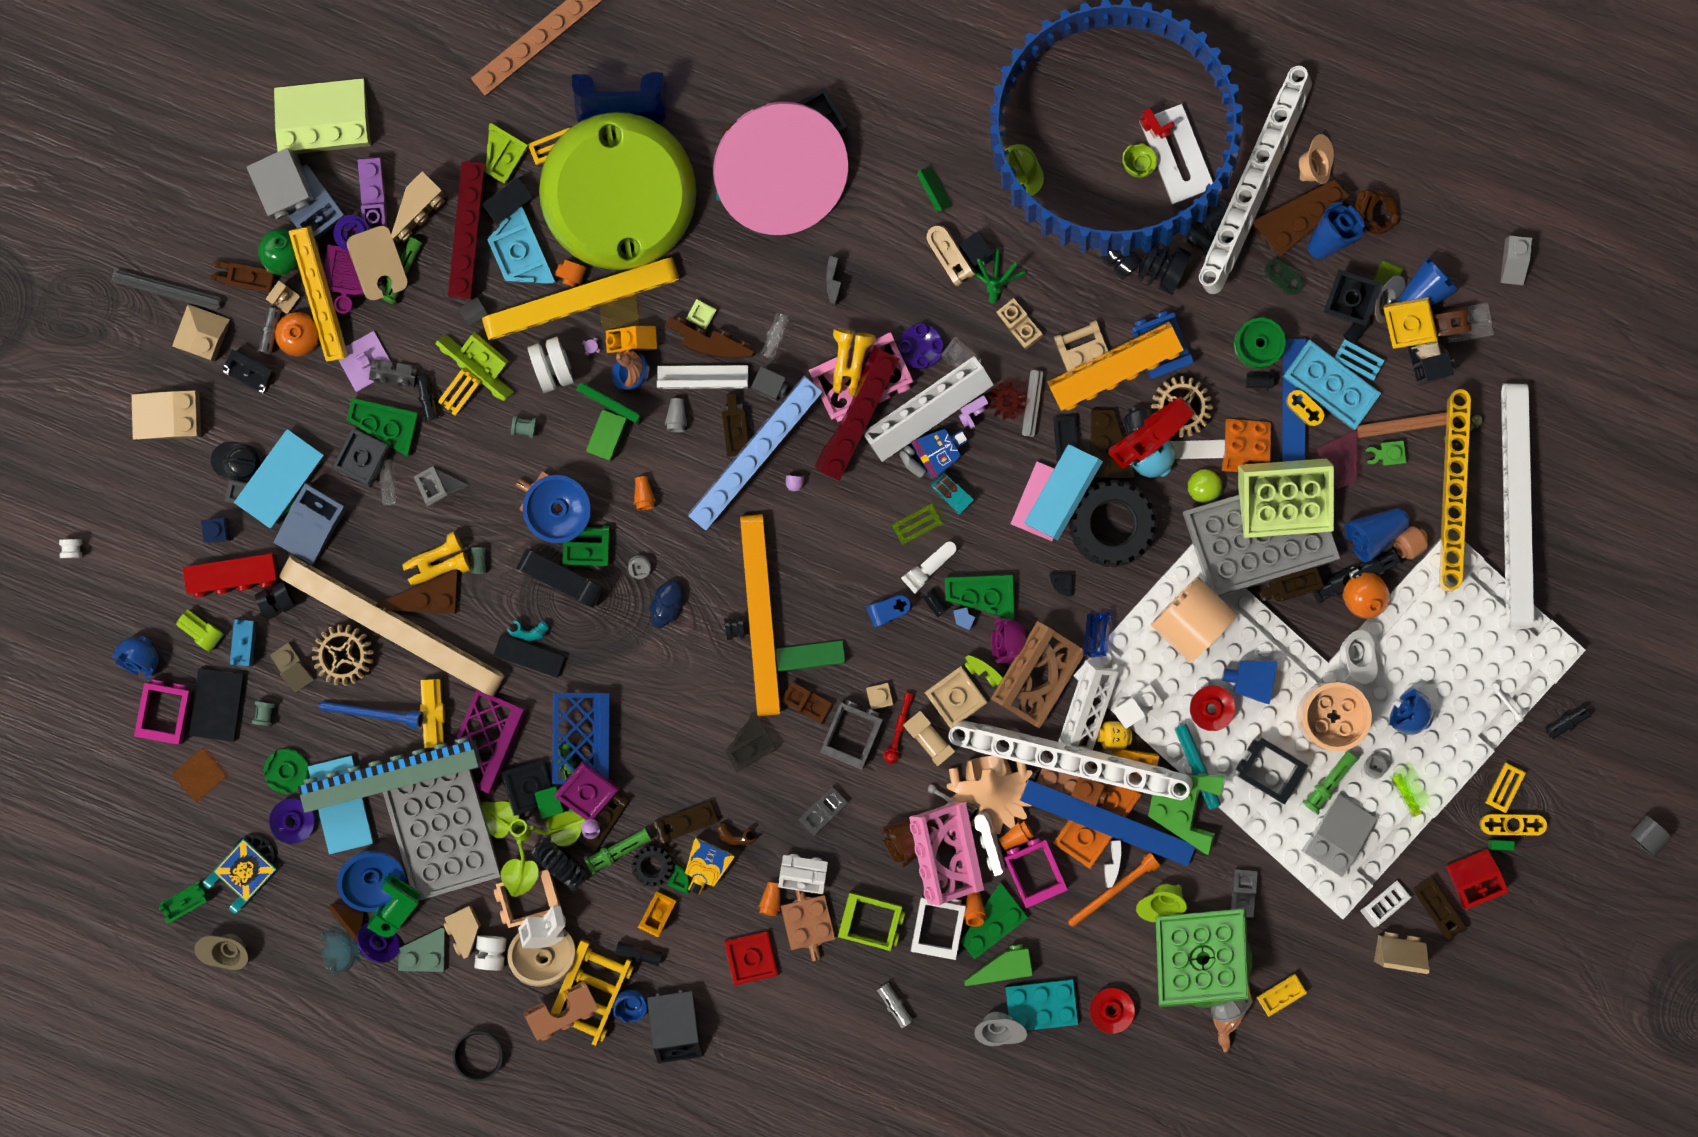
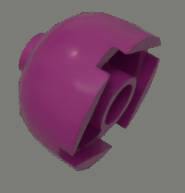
(1007, 639)

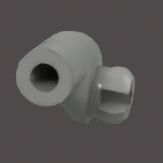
(910, 463)

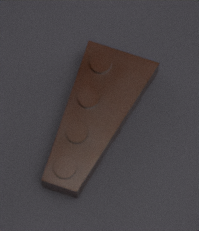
(1295, 219)

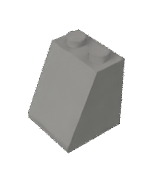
(280, 183)

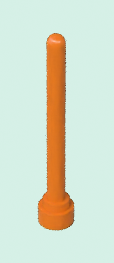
(1148, 864)

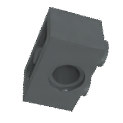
(769, 384)

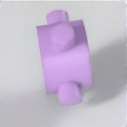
(591, 346)

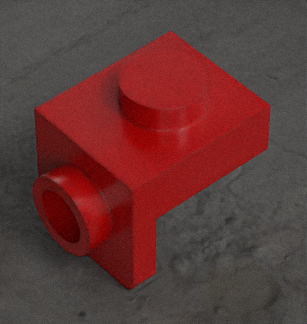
(1151, 124)

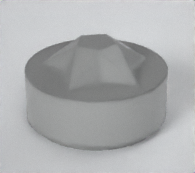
(639, 567)
(1375, 766)

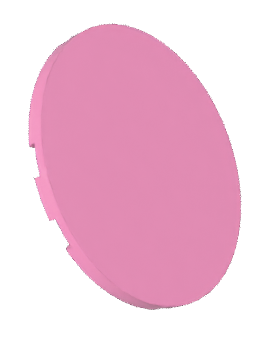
(780, 168)

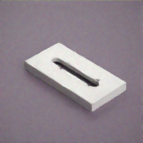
(1176, 187)

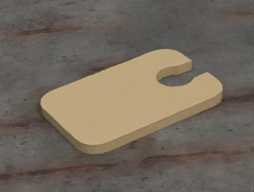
(376, 256)

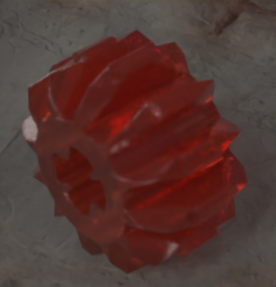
(1015, 401)

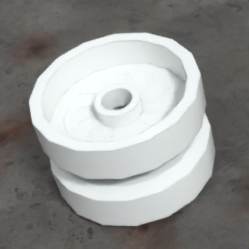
(552, 364)

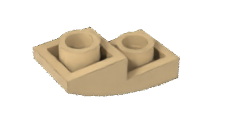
(1019, 324)

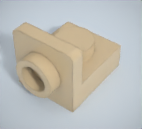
(283, 297)

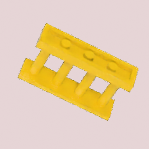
(576, 974)

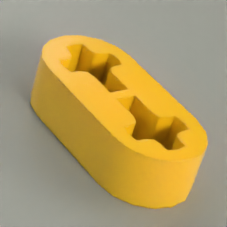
(1308, 403)

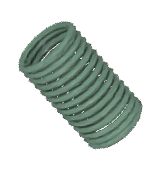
(478, 560)

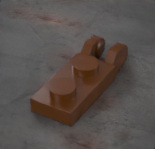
(245, 277)

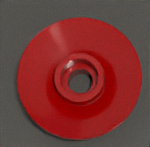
(1224, 708)
(1112, 1022)

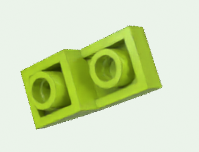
(978, 666)

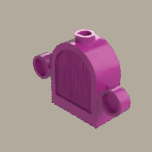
(343, 277)

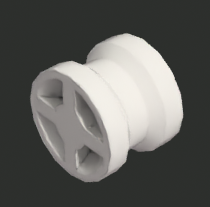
(71, 548)

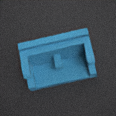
(243, 642)

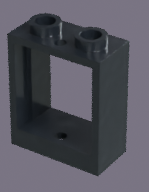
(1292, 780)

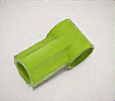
(204, 633)

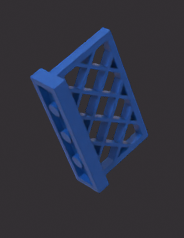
(599, 733)

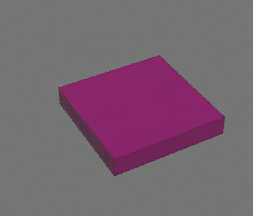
(586, 791)

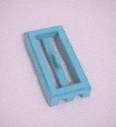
(1379, 361)

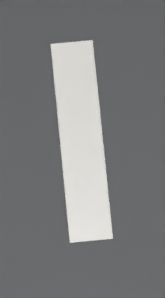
(1199, 449)

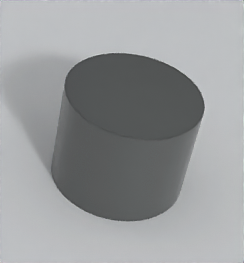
(1650, 836)

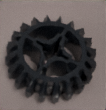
(560, 863)

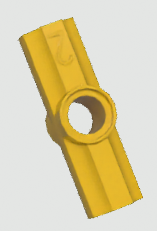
(433, 712)

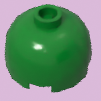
(277, 252)

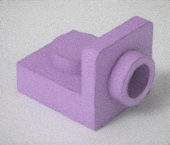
(975, 407)

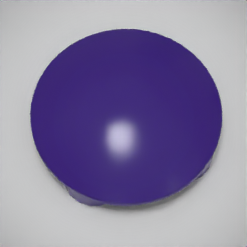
(921, 346)

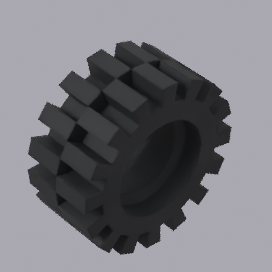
(638, 866)

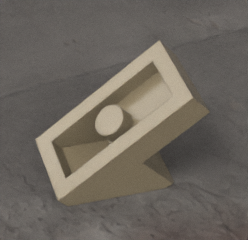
(291, 667)

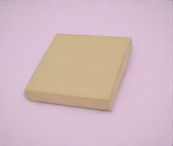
(956, 697)

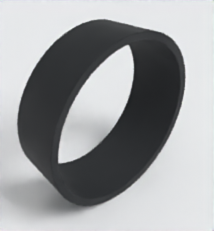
(462, 1071)

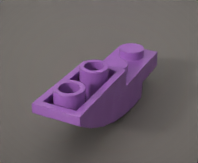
(372, 192)

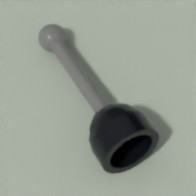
(972, 809)

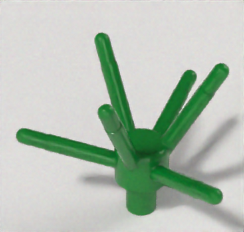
(994, 283)

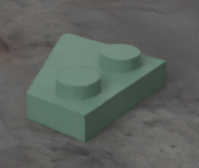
(424, 954)

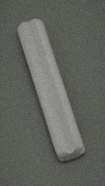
(1032, 403)

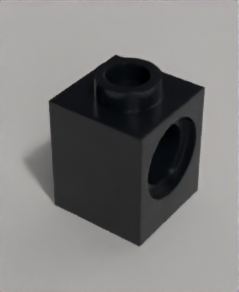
(975, 248)

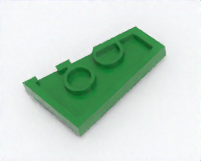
(385, 423)
(982, 592)
(1001, 918)

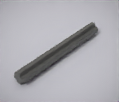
(166, 290)

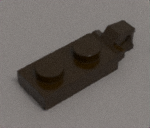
(734, 426)
(1293, 585)

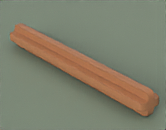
(1403, 425)

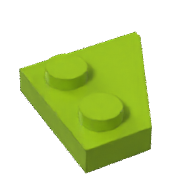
(502, 154)

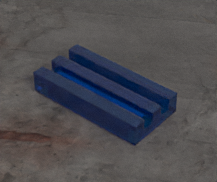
(1092, 635)

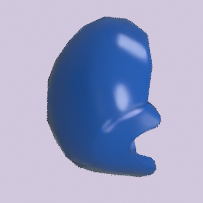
(630, 1006)

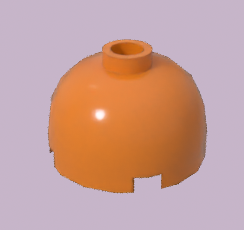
(297, 334)
(1366, 595)

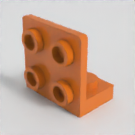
(1246, 443)

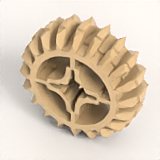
(1193, 391)
(325, 645)

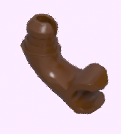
(727, 836)

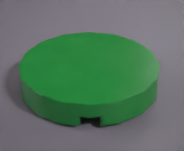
(286, 770)

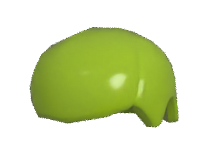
(1139, 160)
(1205, 486)

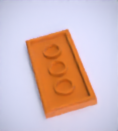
(1087, 844)

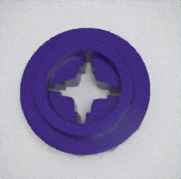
(348, 222)

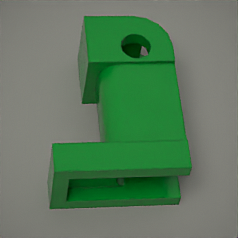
(388, 919)

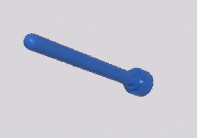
(413, 719)

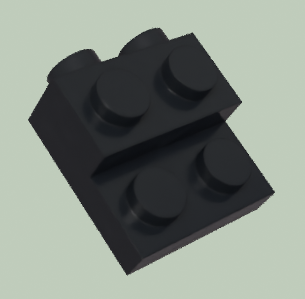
(1204, 232)

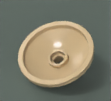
(527, 964)

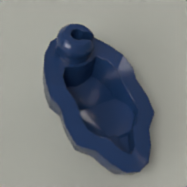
(666, 603)

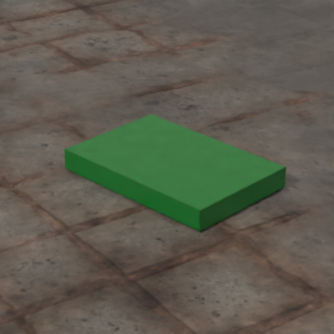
(609, 403)

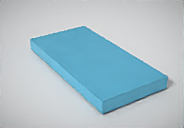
(1331, 384)
(279, 479)
(1063, 492)
(344, 823)

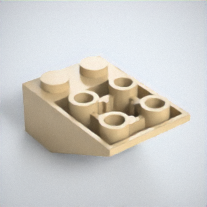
(418, 201)

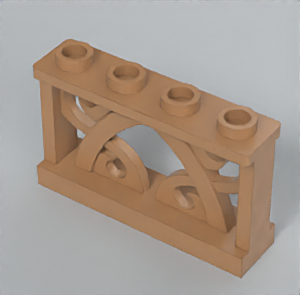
(1059, 674)

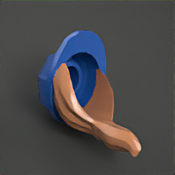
(630, 370)

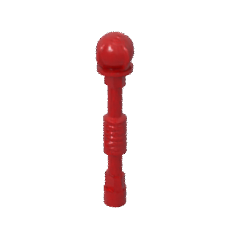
(891, 754)

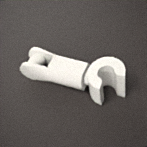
(917, 577)

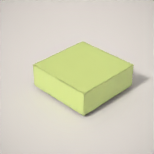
(701, 314)

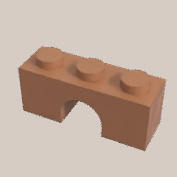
(579, 1005)

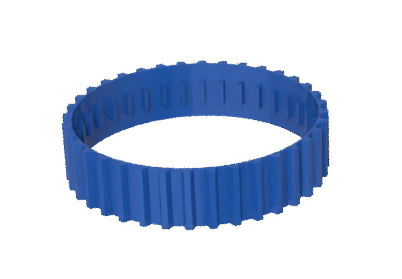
(1116, 16)

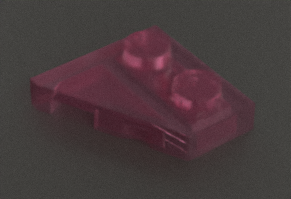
(1343, 456)

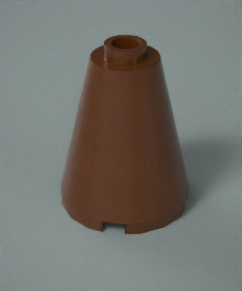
(901, 841)

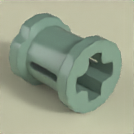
(523, 426)
(263, 713)

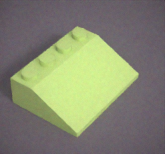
(322, 116)
(1286, 497)

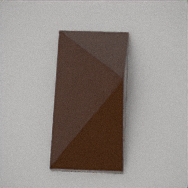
(348, 917)

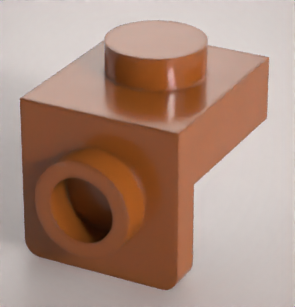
(1090, 791)

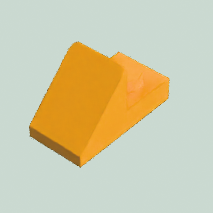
(657, 914)

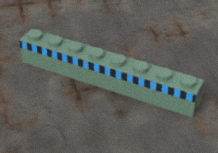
(389, 776)

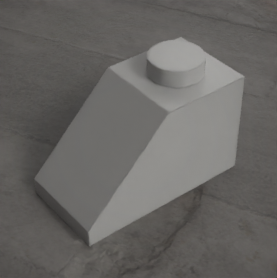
(1515, 260)

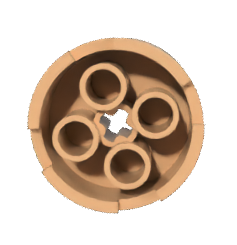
(1194, 619)
(1345, 731)

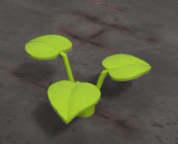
(522, 875)

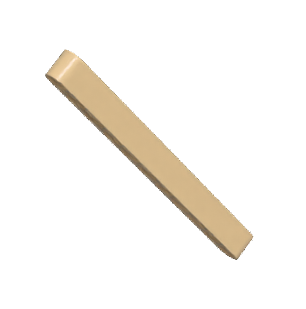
(391, 626)

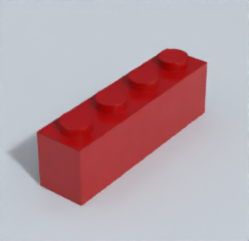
(230, 574)

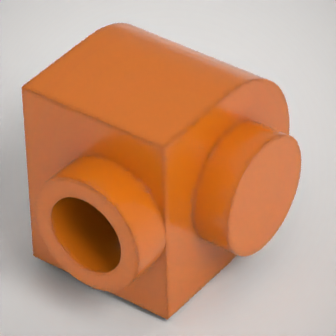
(570, 273)

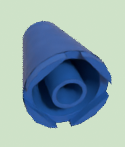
(1335, 231)
(1428, 282)
(1376, 532)

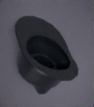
(236, 461)

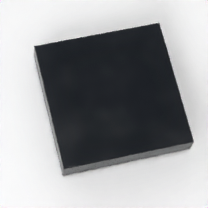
(361, 457)
(522, 785)

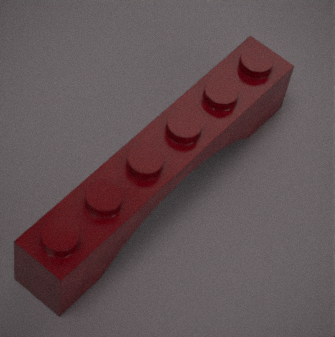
(466, 231)
(845, 439)

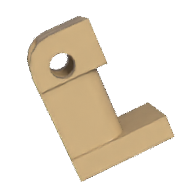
(929, 739)

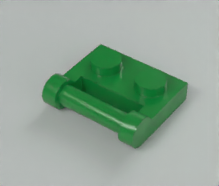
(588, 553)

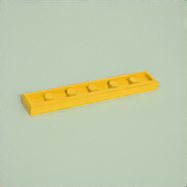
(318, 293)

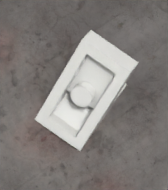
(1137, 706)

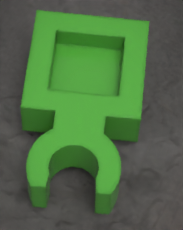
(1390, 453)

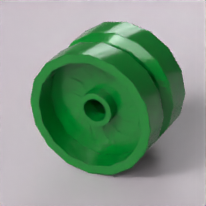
(1247, 350)

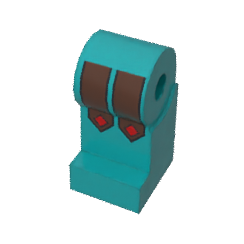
(952, 493)

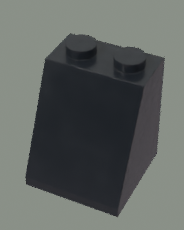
(674, 1026)

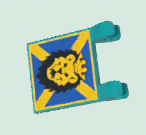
(243, 872)

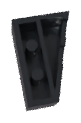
(1431, 362)

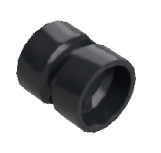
(1122, 264)
(283, 599)

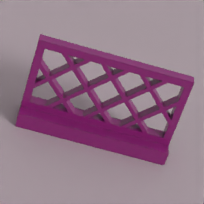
(504, 744)

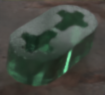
(1287, 273)

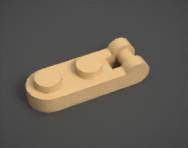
(949, 254)

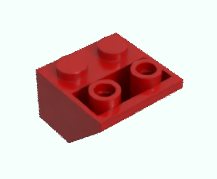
(1476, 879)

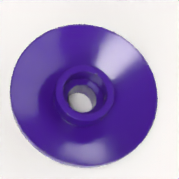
(302, 825)
(386, 948)

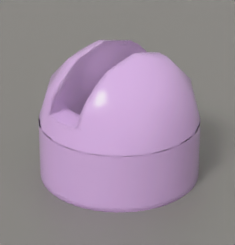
(794, 483)
(590, 828)

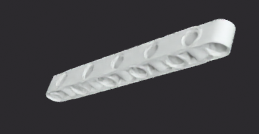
(1255, 180)
(1071, 760)

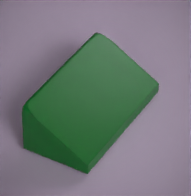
(934, 189)

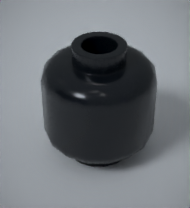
(1135, 418)

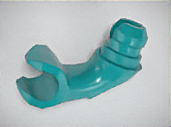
(534, 634)

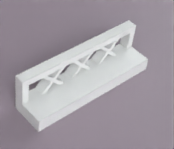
(703, 377)
(1082, 705)

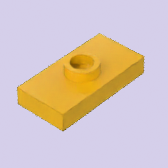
(1281, 995)

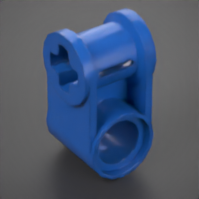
(885, 612)

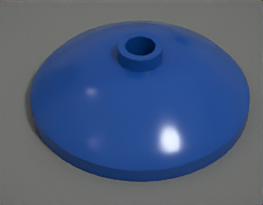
(541, 514)
(363, 890)

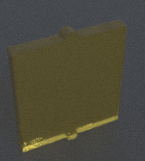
(619, 313)

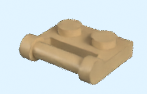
(1082, 353)

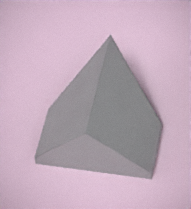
(437, 486)

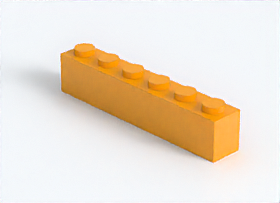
(1115, 366)

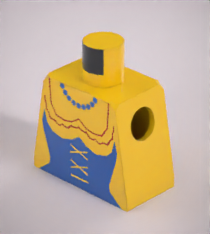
(706, 864)

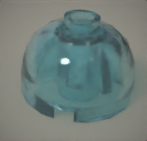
(338, 951)

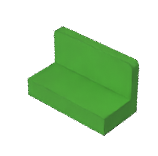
(606, 435)

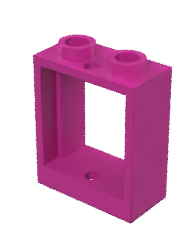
(178, 689)
(1043, 894)

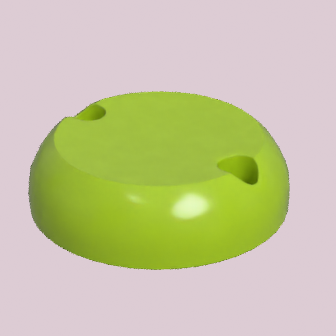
(617, 191)

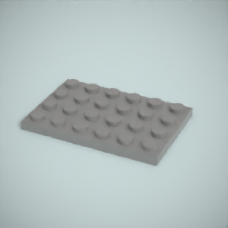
(1240, 562)
(442, 834)

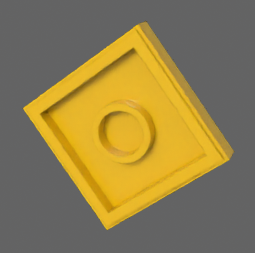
(1410, 322)

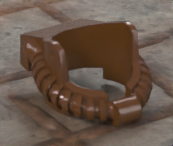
(1364, 206)

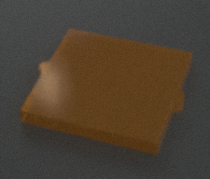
(198, 775)

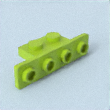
(480, 360)

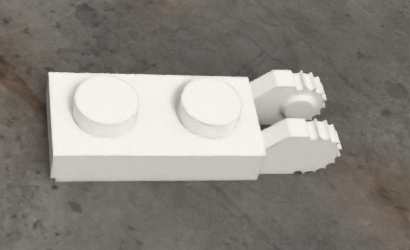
(990, 842)

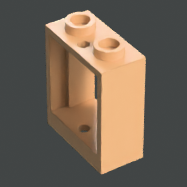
(506, 913)

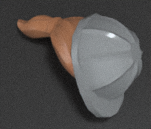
(1228, 1018)

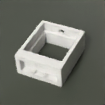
(934, 950)

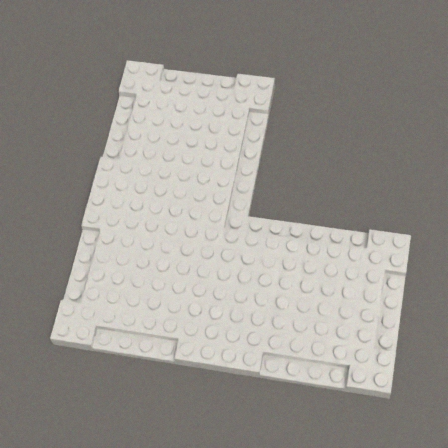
(1423, 640)

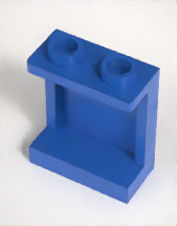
(1165, 366)

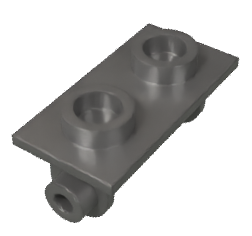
(403, 376)

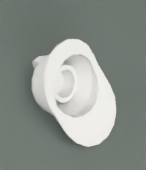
(1360, 657)

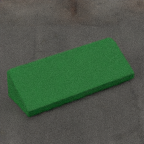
(810, 655)

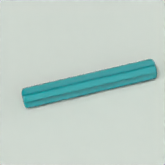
(1195, 761)

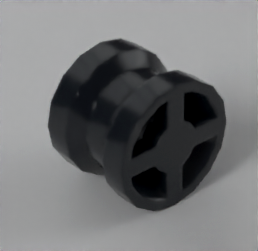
(734, 628)

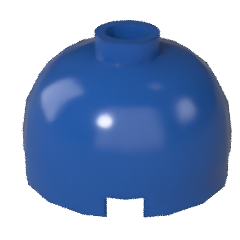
(137, 655)
(1413, 713)

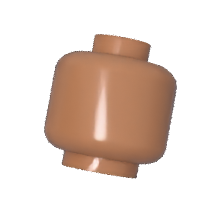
(1411, 543)

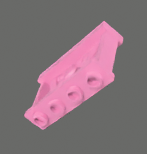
(827, 370)
(927, 846)

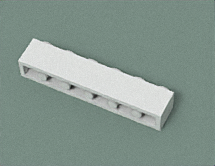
(928, 408)

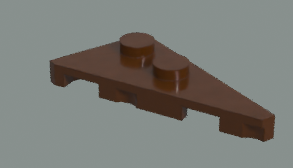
(432, 597)

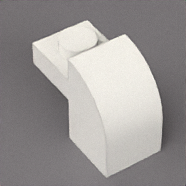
(543, 931)

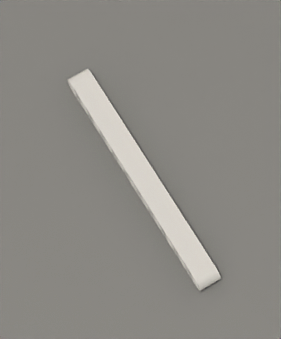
(1517, 506)

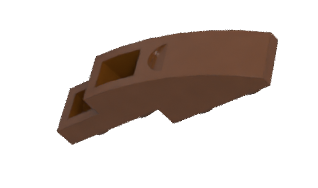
(717, 345)

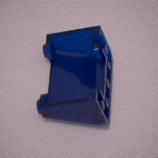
(647, 102)

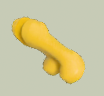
(844, 340)
(425, 559)

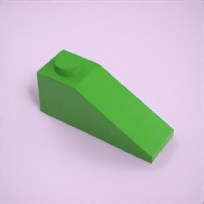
(1006, 966)

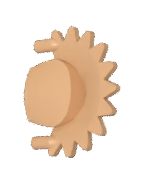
(992, 789)

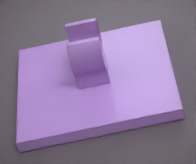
(360, 357)

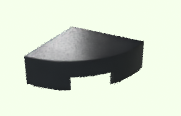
(1062, 583)

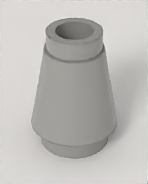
(676, 416)

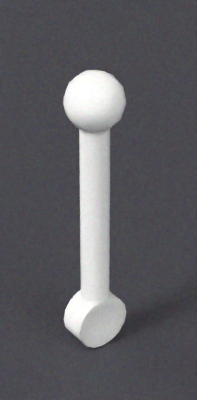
(1495, 688)

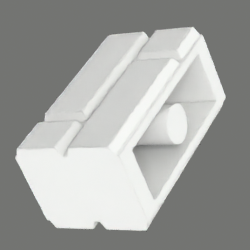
(803, 874)

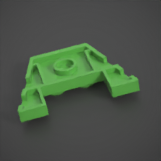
(1179, 814)

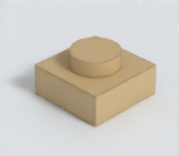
(879, 696)

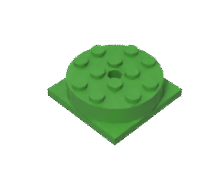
(1183, 945)

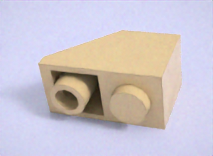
(464, 928)

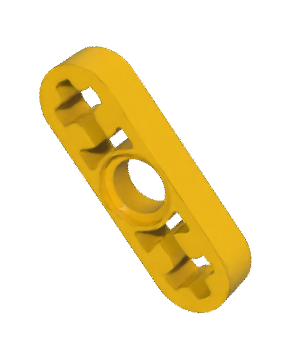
(1529, 819)

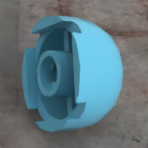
(1157, 463)

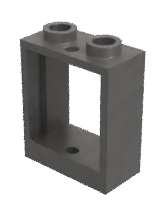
(842, 756)

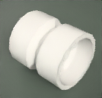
(490, 953)

